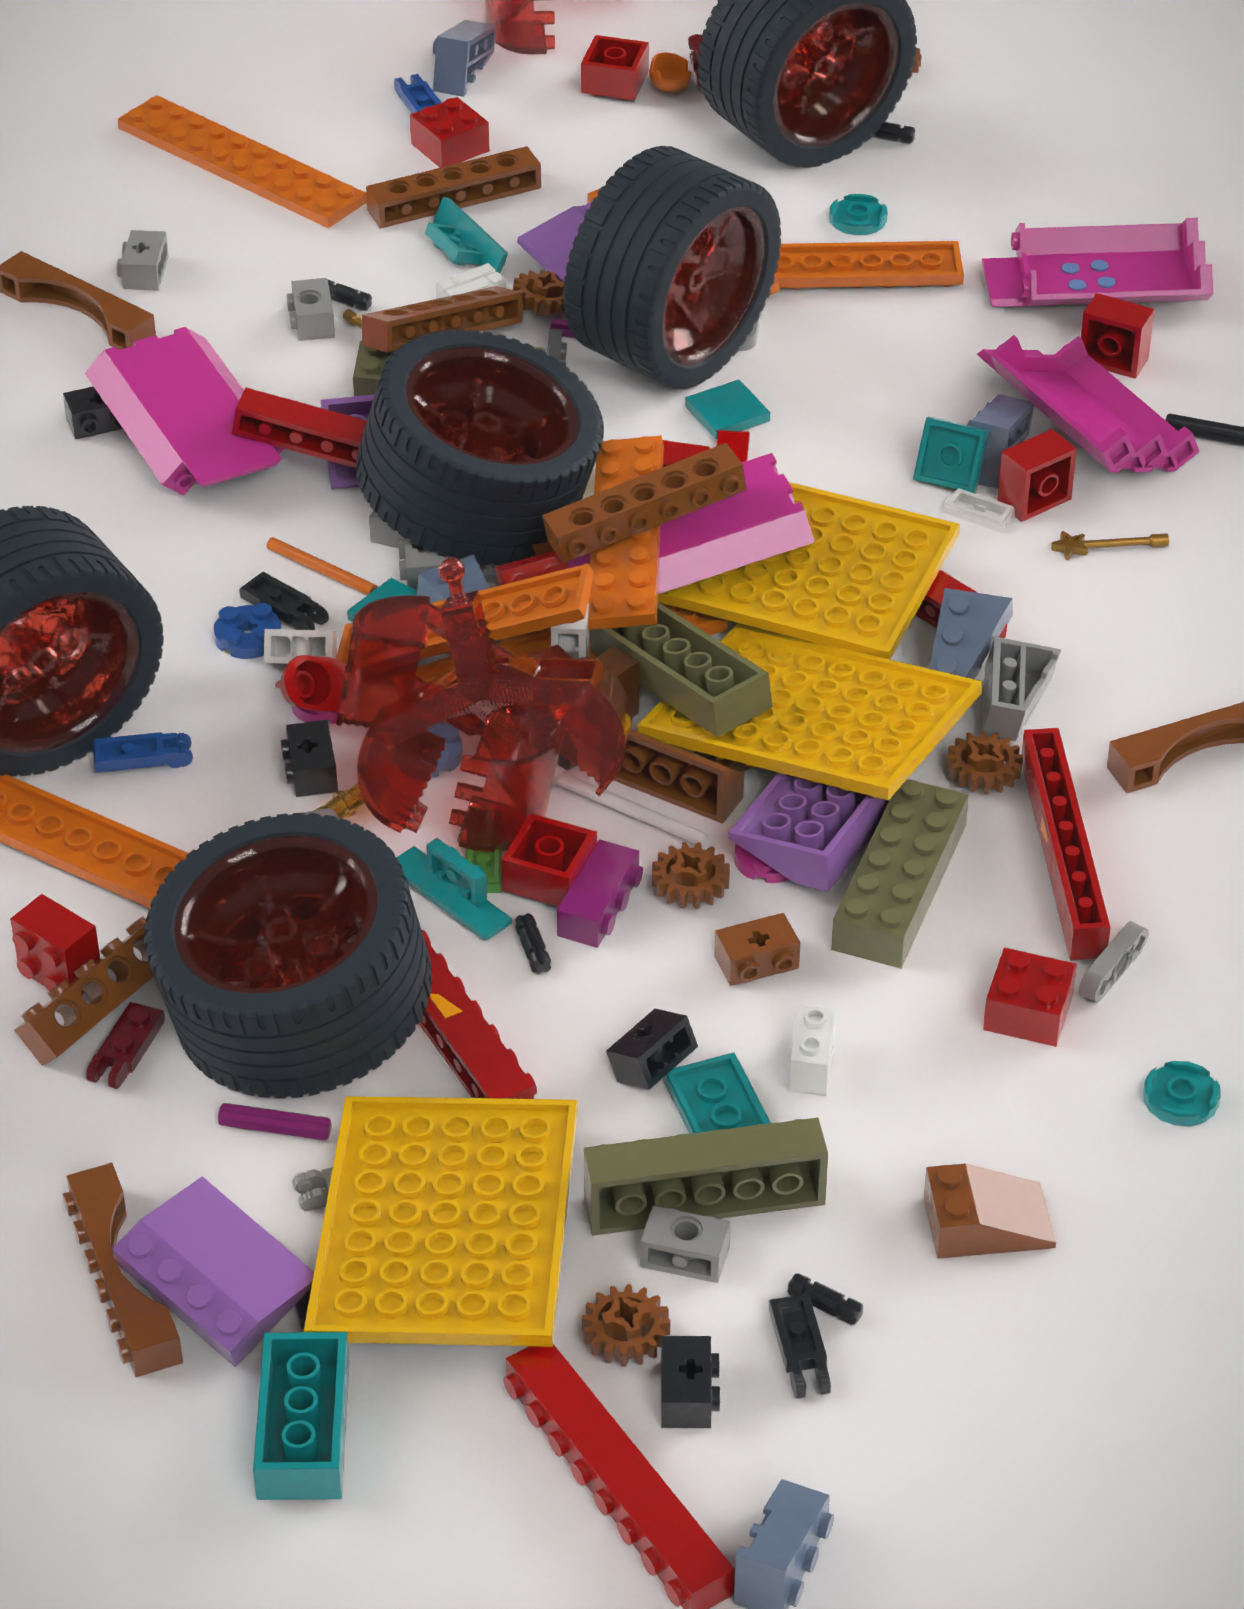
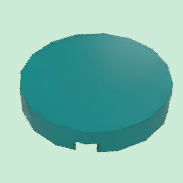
(858, 214)
(1181, 1093)

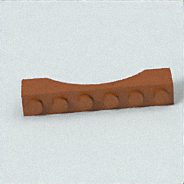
(36, 281)
(1146, 756)
(144, 1325)

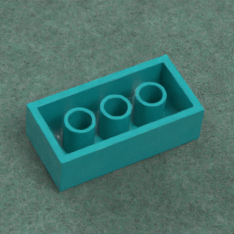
(302, 1416)

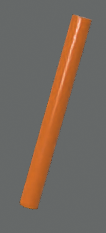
(320, 566)

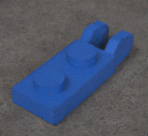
(417, 94)
(142, 751)

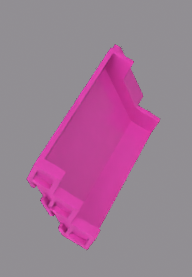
(1143, 259)
(1093, 407)
(179, 409)
(731, 531)

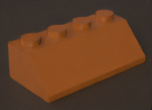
(681, 777)

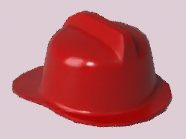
(312, 683)

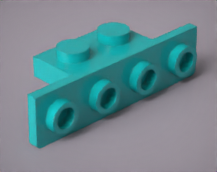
(463, 238)
(454, 887)

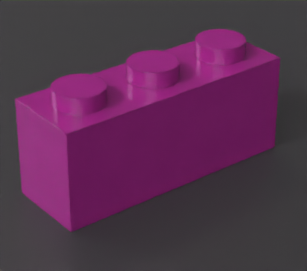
(599, 893)

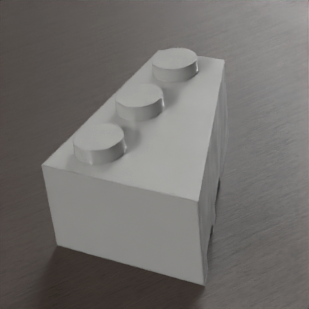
(1014, 684)

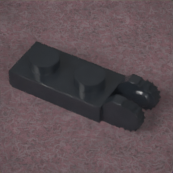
(285, 602)
(800, 1342)

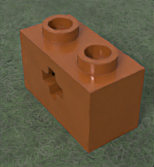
(757, 949)

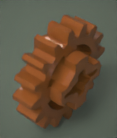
(541, 292)
(984, 762)
(687, 875)
(625, 1325)

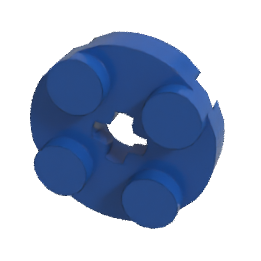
(235, 620)

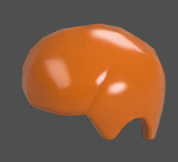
(669, 72)

